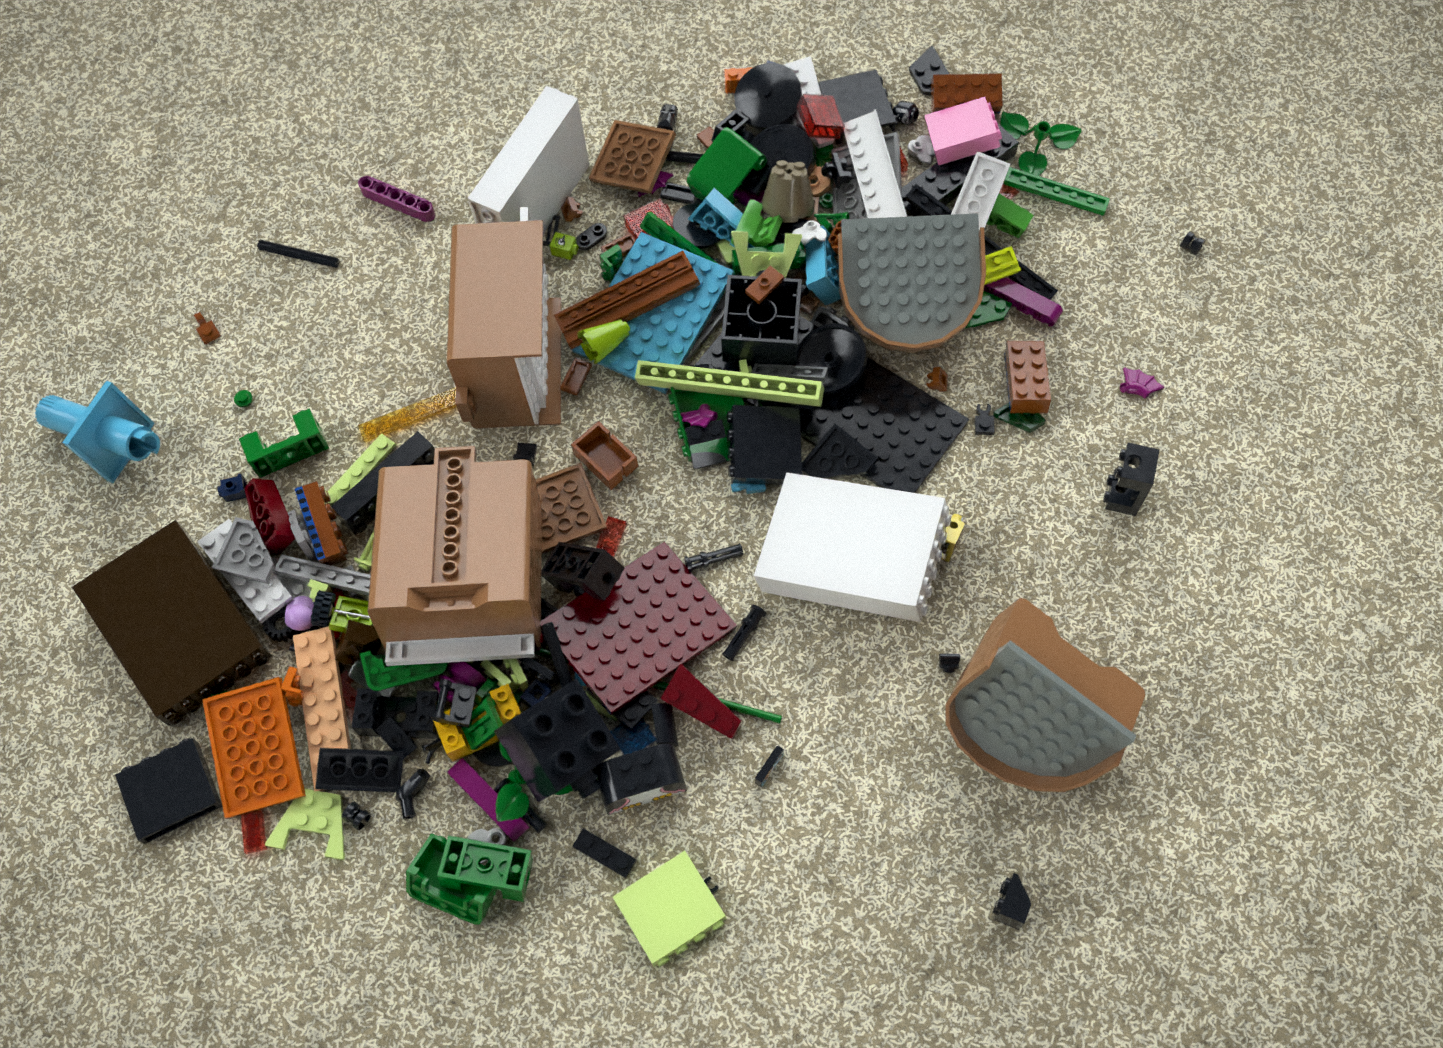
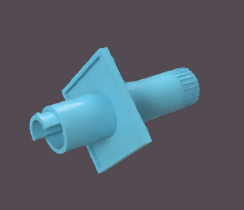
(104, 432)

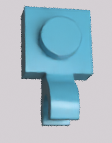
(750, 488)

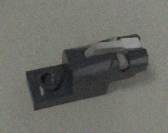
(668, 119)

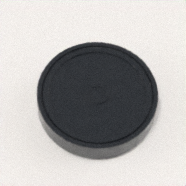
(787, 144)

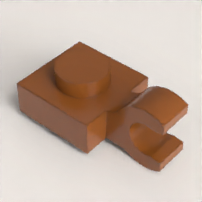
(207, 330)

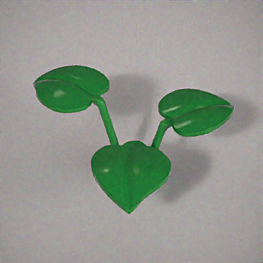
(1063, 137)
(510, 800)

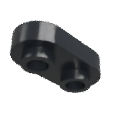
(593, 237)

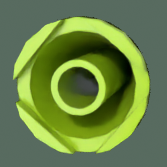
(603, 339)

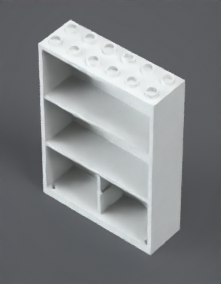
(535, 165)
(853, 546)

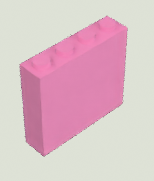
(963, 130)

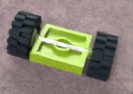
(326, 614)

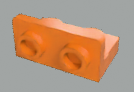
(291, 687)

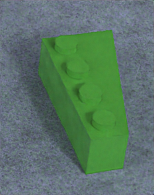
(1009, 216)

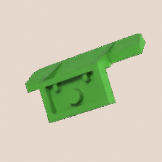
(760, 231)

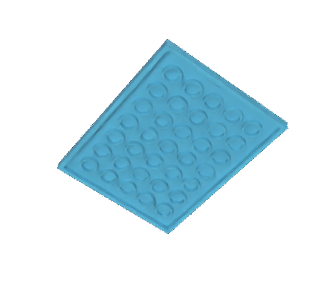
(672, 328)

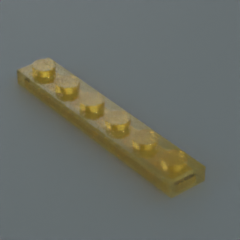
(408, 415)

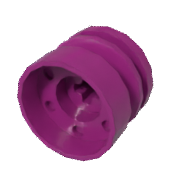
(461, 674)

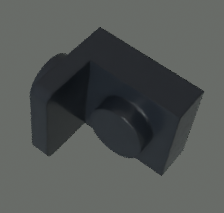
(526, 451)

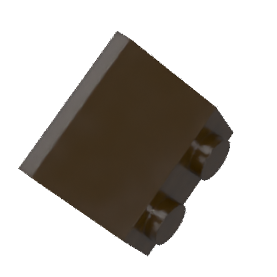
(355, 640)

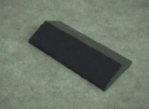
(359, 770)

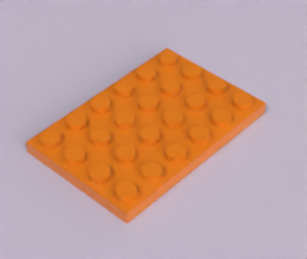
(253, 748)

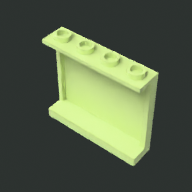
(670, 909)

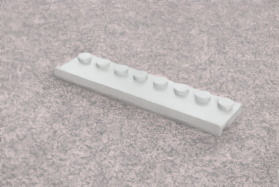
(873, 167)

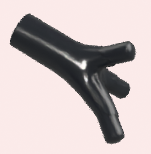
(432, 747)

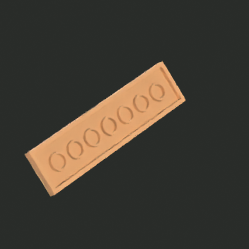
(322, 693)

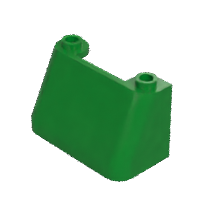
(724, 166)
(383, 677)
(423, 885)

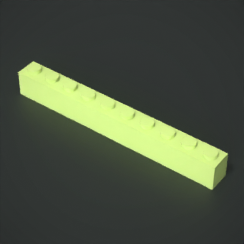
(730, 383)

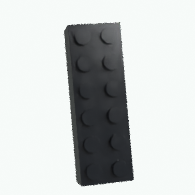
(358, 505)

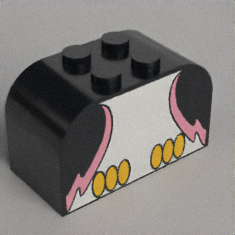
(640, 778)

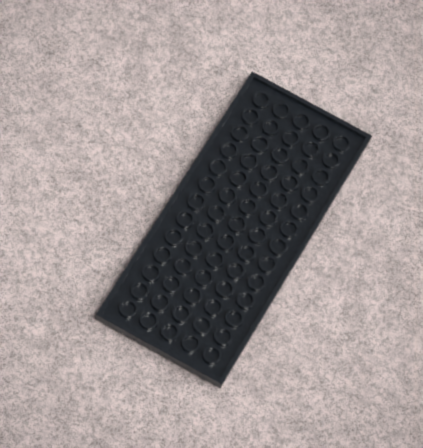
(883, 414)

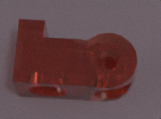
(349, 693)

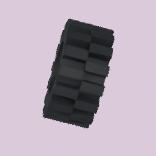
(272, 632)

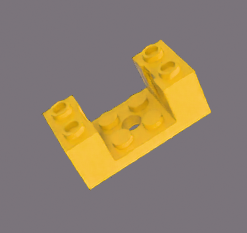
(453, 737)

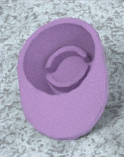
(299, 613)

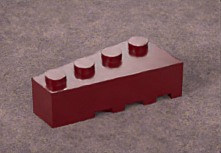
(269, 514)
(699, 702)

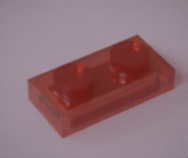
(253, 831)

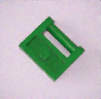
(484, 728)

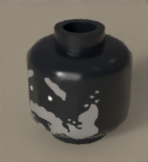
(906, 112)

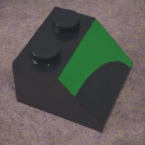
(707, 444)

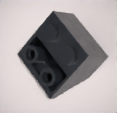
(1014, 904)

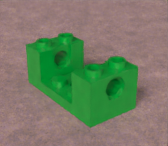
(295, 448)
(508, 868)

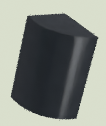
(664, 724)

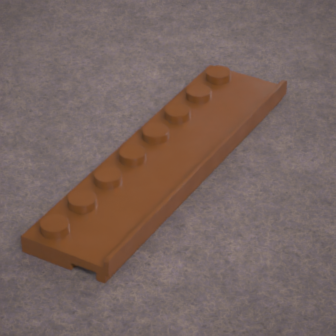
(629, 297)

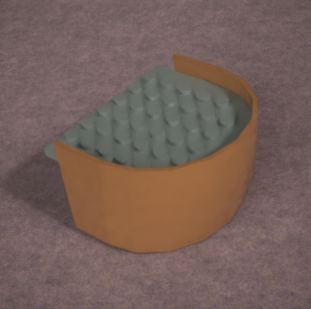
(911, 278)
(1040, 707)

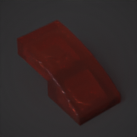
(611, 537)

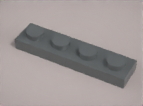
(791, 371)

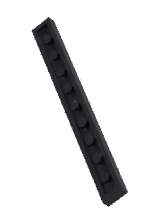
(931, 206)

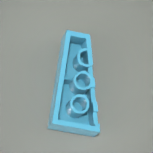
(718, 216)
(821, 270)

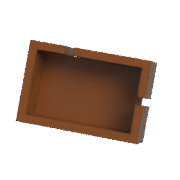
(603, 459)

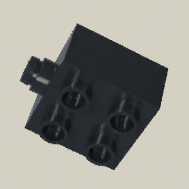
(764, 330)
(559, 743)

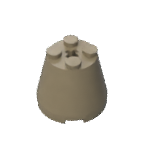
(788, 192)

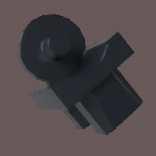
(834, 170)

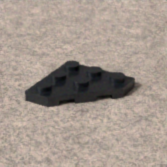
(838, 456)

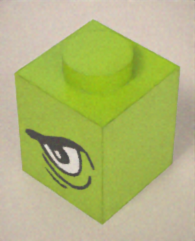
(563, 246)

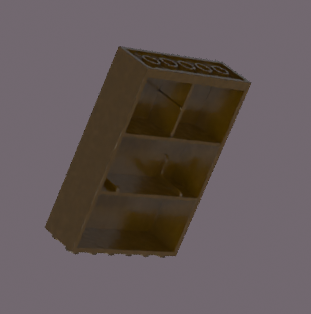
(171, 623)

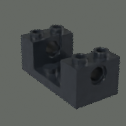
(1133, 482)
(583, 566)
(374, 709)

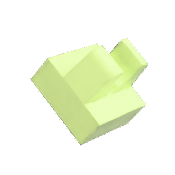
(315, 586)

